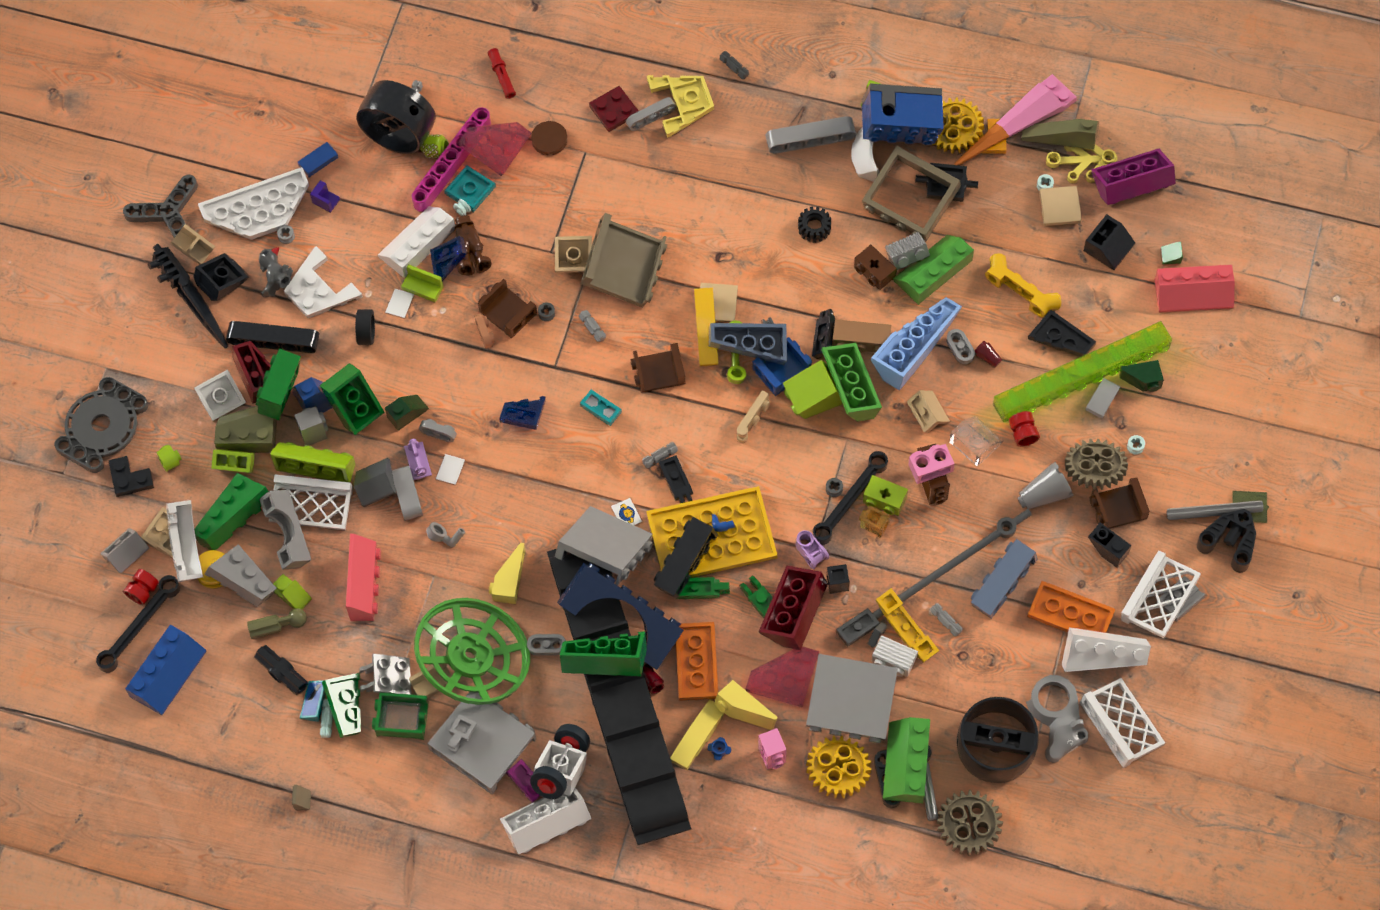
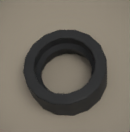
(365, 327)

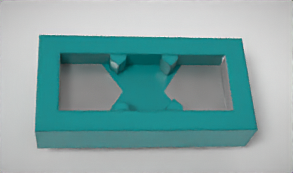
(600, 407)

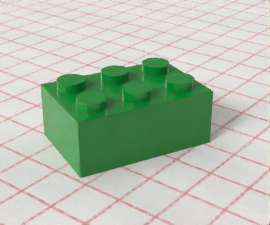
(278, 384)
(352, 398)

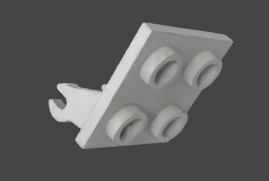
(390, 675)

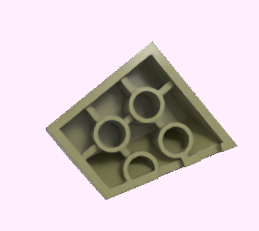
(246, 432)

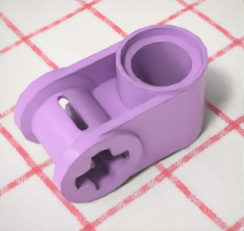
(812, 552)

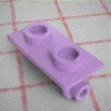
(417, 459)

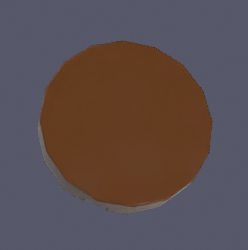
(549, 138)

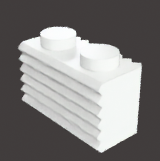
(894, 655)

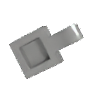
(461, 730)

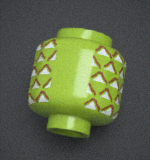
(434, 146)

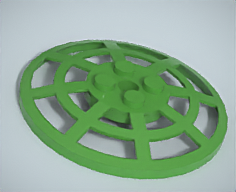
(475, 644)

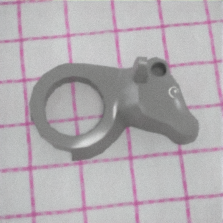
(1065, 725)

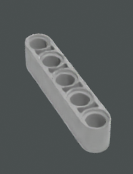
(810, 134)

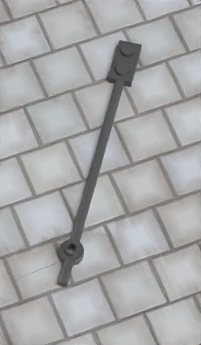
(867, 621)

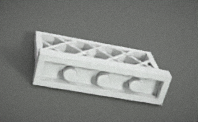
(317, 487)
(1148, 583)
(1107, 726)

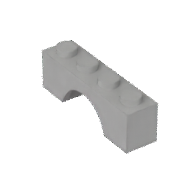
(280, 508)

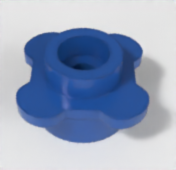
(718, 754)

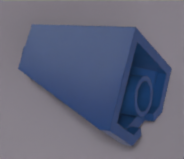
(311, 395)

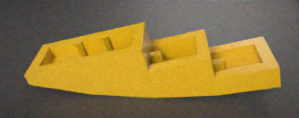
(704, 317)

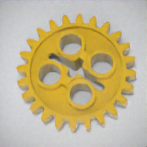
(955, 125)
(838, 766)

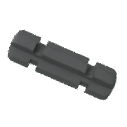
(734, 65)

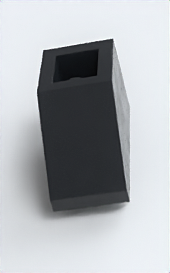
(1109, 545)

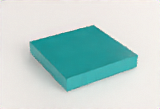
(470, 187)

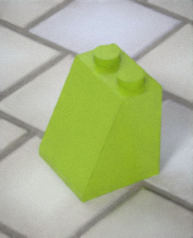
(812, 391)

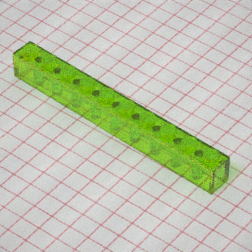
(1083, 371)

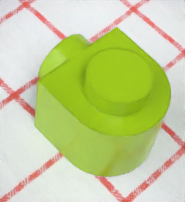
(168, 457)

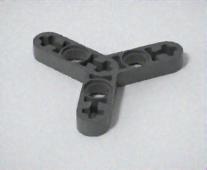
(169, 204)

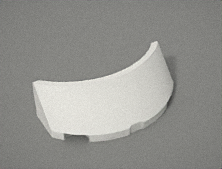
(863, 157)
(183, 541)

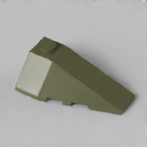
(1071, 133)

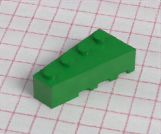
(230, 511)
(605, 655)

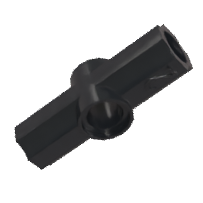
(281, 670)

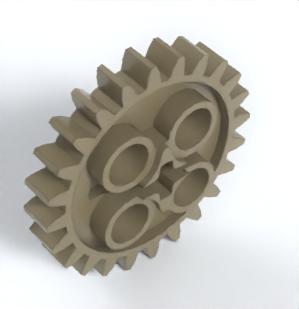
(1096, 464)
(987, 819)

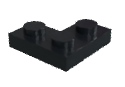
(129, 482)

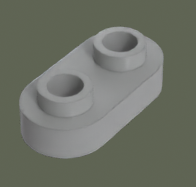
(961, 347)
(437, 431)
(547, 642)

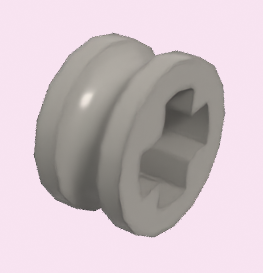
(288, 229)

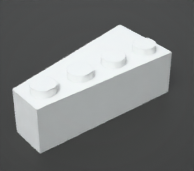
(1102, 650)

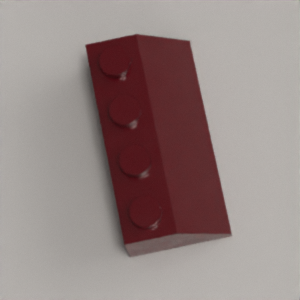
(793, 606)

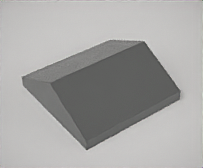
(374, 482)

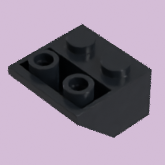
(1109, 242)

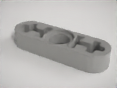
(650, 114)

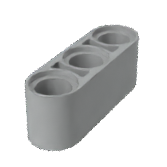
(407, 493)

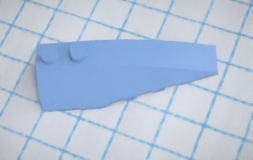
(911, 345)

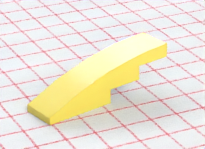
(697, 735)

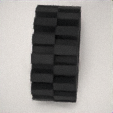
(810, 233)

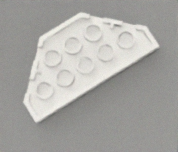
(258, 207)

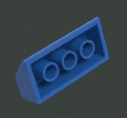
(165, 670)

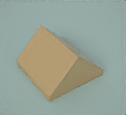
(572, 253)

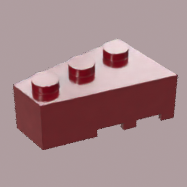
(251, 367)

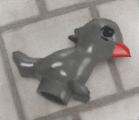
(277, 275)

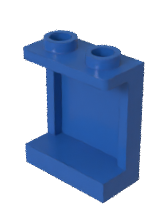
(775, 374)

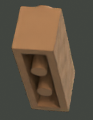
(866, 335)

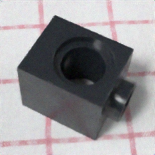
(837, 578)

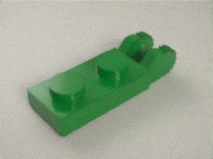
(759, 599)

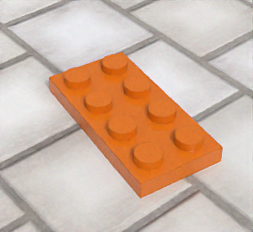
(1067, 609)
(697, 662)

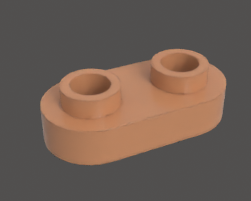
(482, 324)

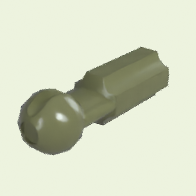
(273, 624)

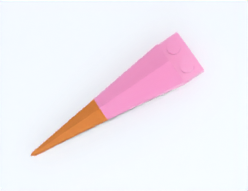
(1037, 105)

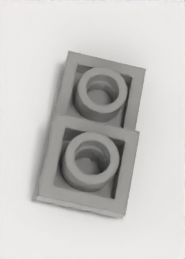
(1102, 398)

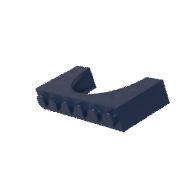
(590, 586)

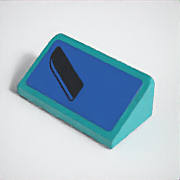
(313, 701)

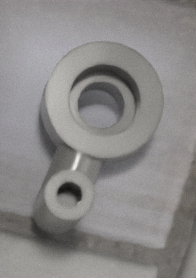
(438, 533)

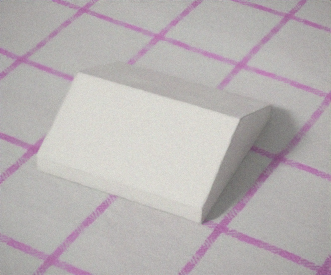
(219, 395)

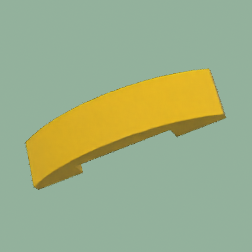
(905, 626)

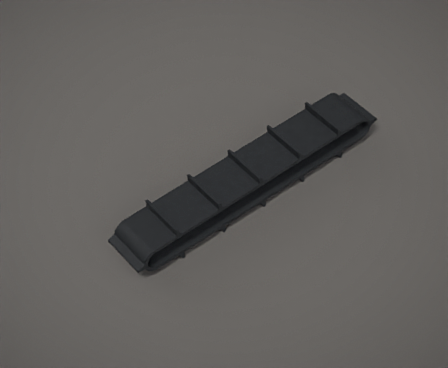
(627, 720)

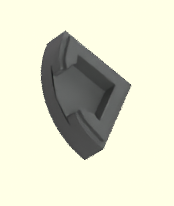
(881, 628)

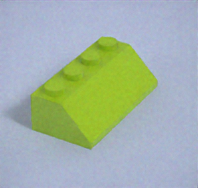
(313, 462)

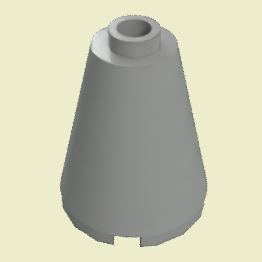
(1045, 489)

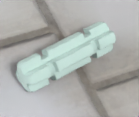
(326, 720)

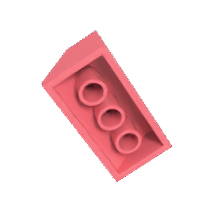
(1195, 288)
(362, 578)

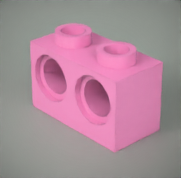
(933, 467)
(772, 749)

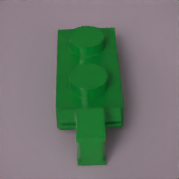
(704, 588)

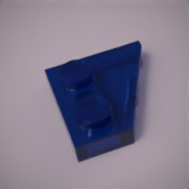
(447, 256)
(523, 413)

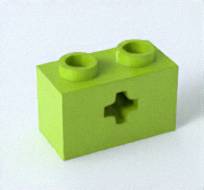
(233, 460)
(894, 499)

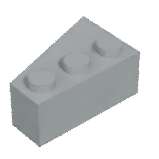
(242, 575)

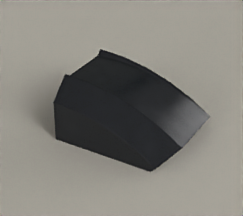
(219, 276)

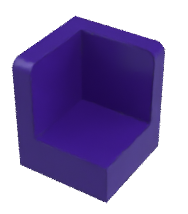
(323, 198)

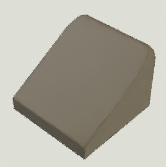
(301, 798)

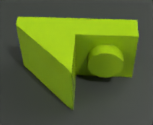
(291, 592)

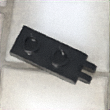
(823, 332)
(676, 479)

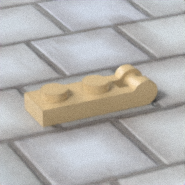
(752, 416)

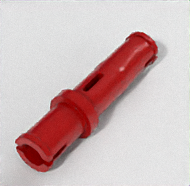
(498, 66)

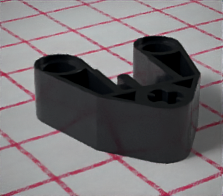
(1232, 521)

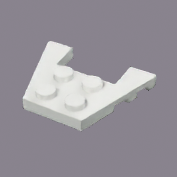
(312, 293)

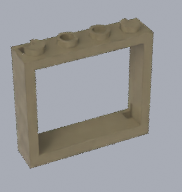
(927, 169)

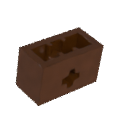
(874, 267)

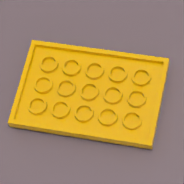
(737, 547)

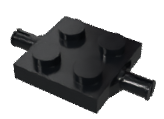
(937, 190)

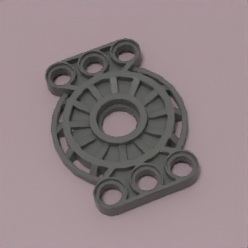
(106, 442)

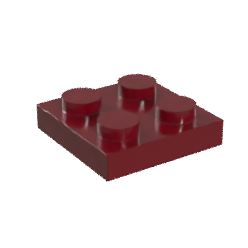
(613, 108)

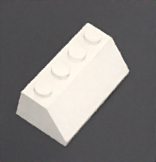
(417, 239)
(544, 820)

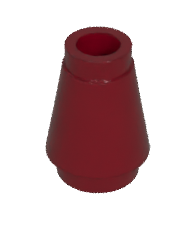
(988, 354)
(653, 680)

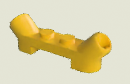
(1039, 303)

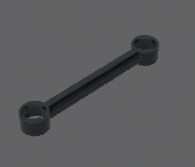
(850, 497)
(138, 623)

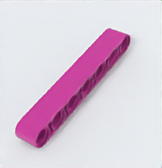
(445, 165)

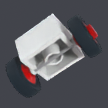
(561, 763)

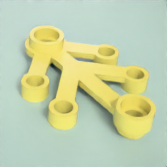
(1083, 159)

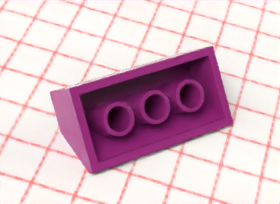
(1134, 176)

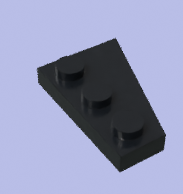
(1062, 335)

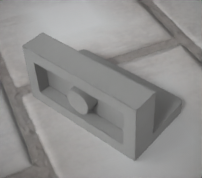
(125, 550)

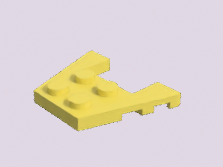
(690, 98)

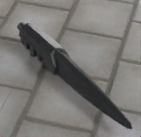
(176, 274)

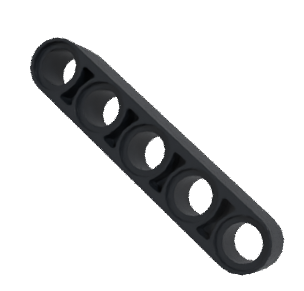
(273, 336)

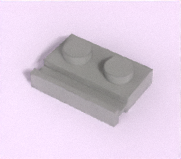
(1193, 599)

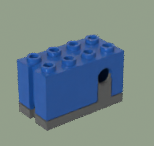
(902, 114)

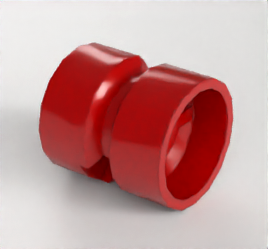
(1024, 430)
(142, 584)

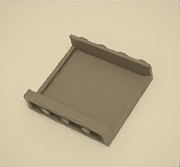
(623, 262)

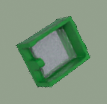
(400, 715)

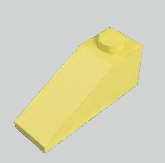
(508, 578)
(742, 706)

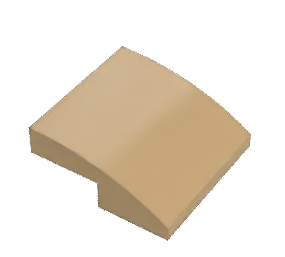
(1060, 205)
(724, 300)
(158, 534)

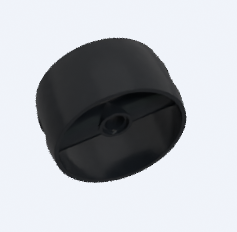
(404, 115)
(1012, 740)

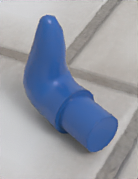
(723, 526)

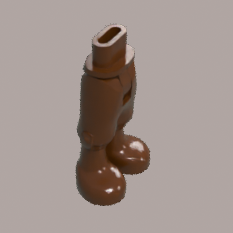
(466, 229)

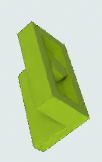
(422, 283)

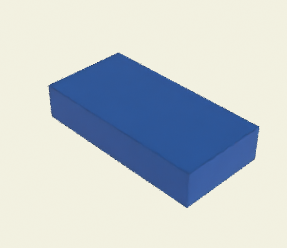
(318, 159)

